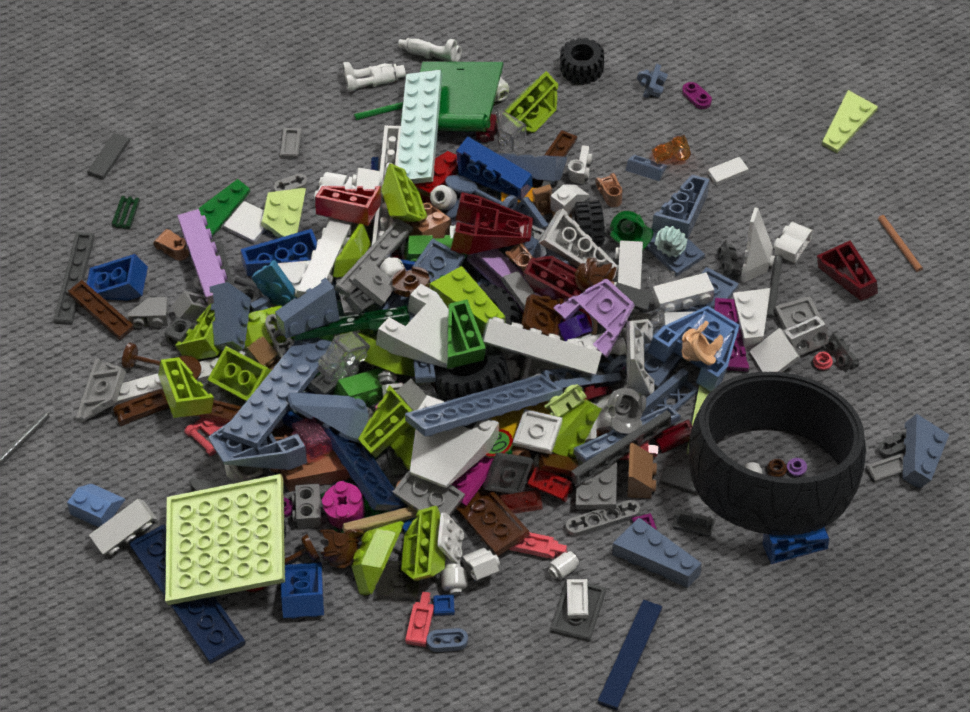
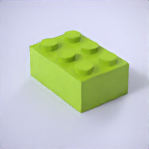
(238, 373)

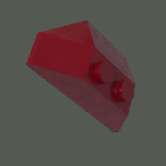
(551, 278)

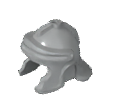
(628, 415)

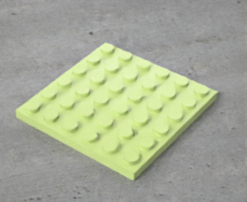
(225, 539)

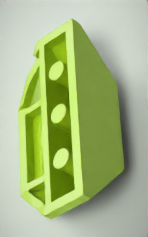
(535, 102)
(402, 196)
(352, 251)
(257, 328)
(420, 547)
(373, 555)

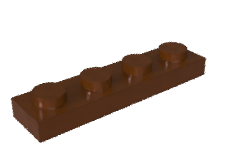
(101, 310)

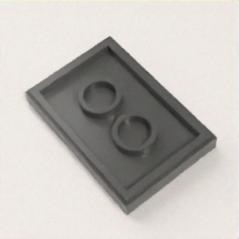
(582, 627)

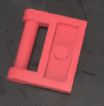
(209, 427)

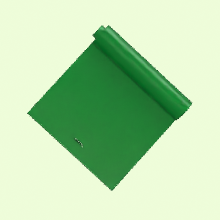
(466, 94)

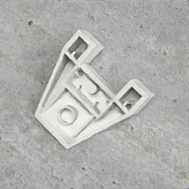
(424, 335)
(636, 335)
(452, 452)

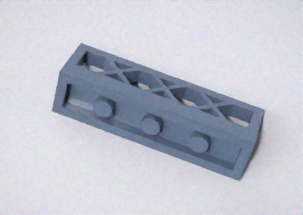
(584, 382)
(668, 390)

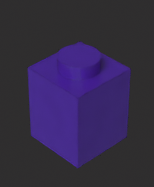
(575, 327)

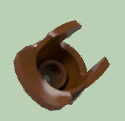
(591, 273)
(341, 547)

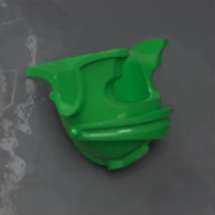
(636, 230)

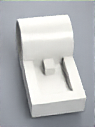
(578, 168)

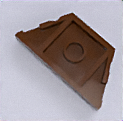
(541, 315)

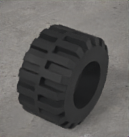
(582, 70)
(591, 220)

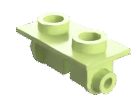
(572, 395)

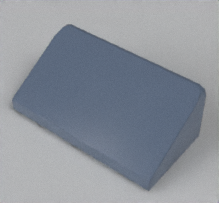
(645, 167)

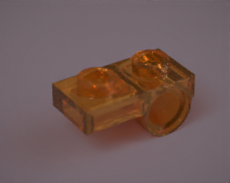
(665, 151)

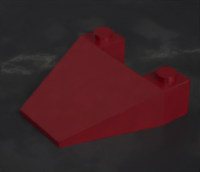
(492, 226)

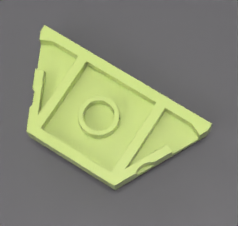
(283, 211)

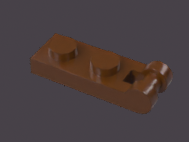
(141, 407)

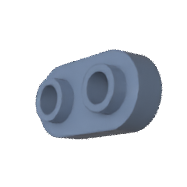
(447, 639)

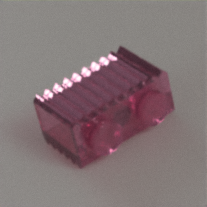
(313, 437)

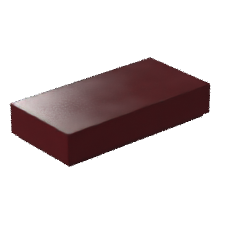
(674, 436)

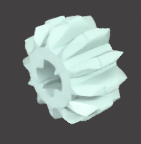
(671, 241)

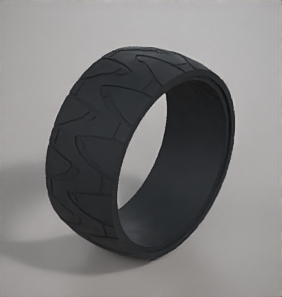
(765, 501)

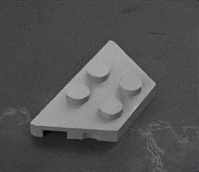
(101, 389)

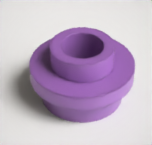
(797, 471)

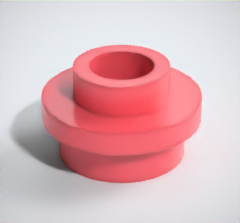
(825, 357)

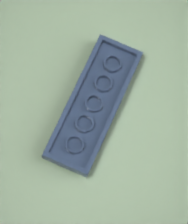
(437, 261)

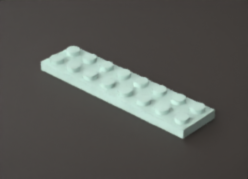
(420, 125)

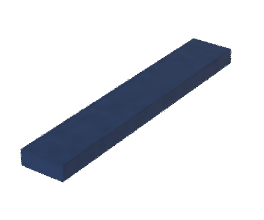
(630, 655)

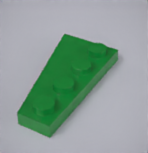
(222, 205)

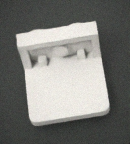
(450, 539)

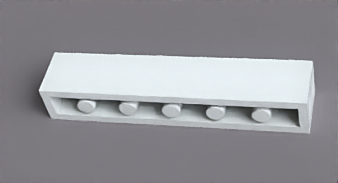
(541, 347)

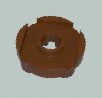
(407, 281)

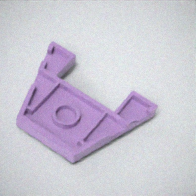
(606, 306)

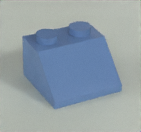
(94, 504)

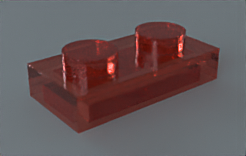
(523, 501)

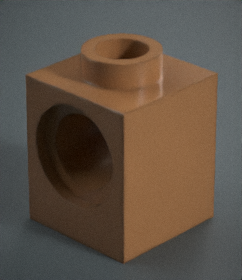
(262, 351)

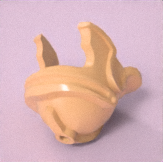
(696, 347)

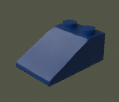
(119, 278)
(302, 590)

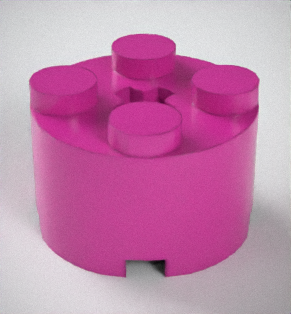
(343, 504)

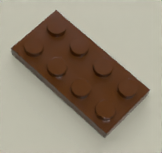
(493, 521)

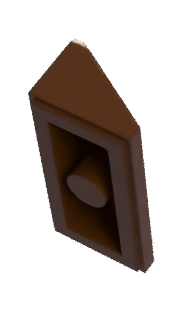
(557, 464)

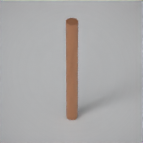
(899, 242)

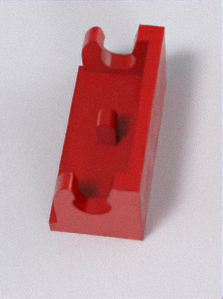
(551, 484)

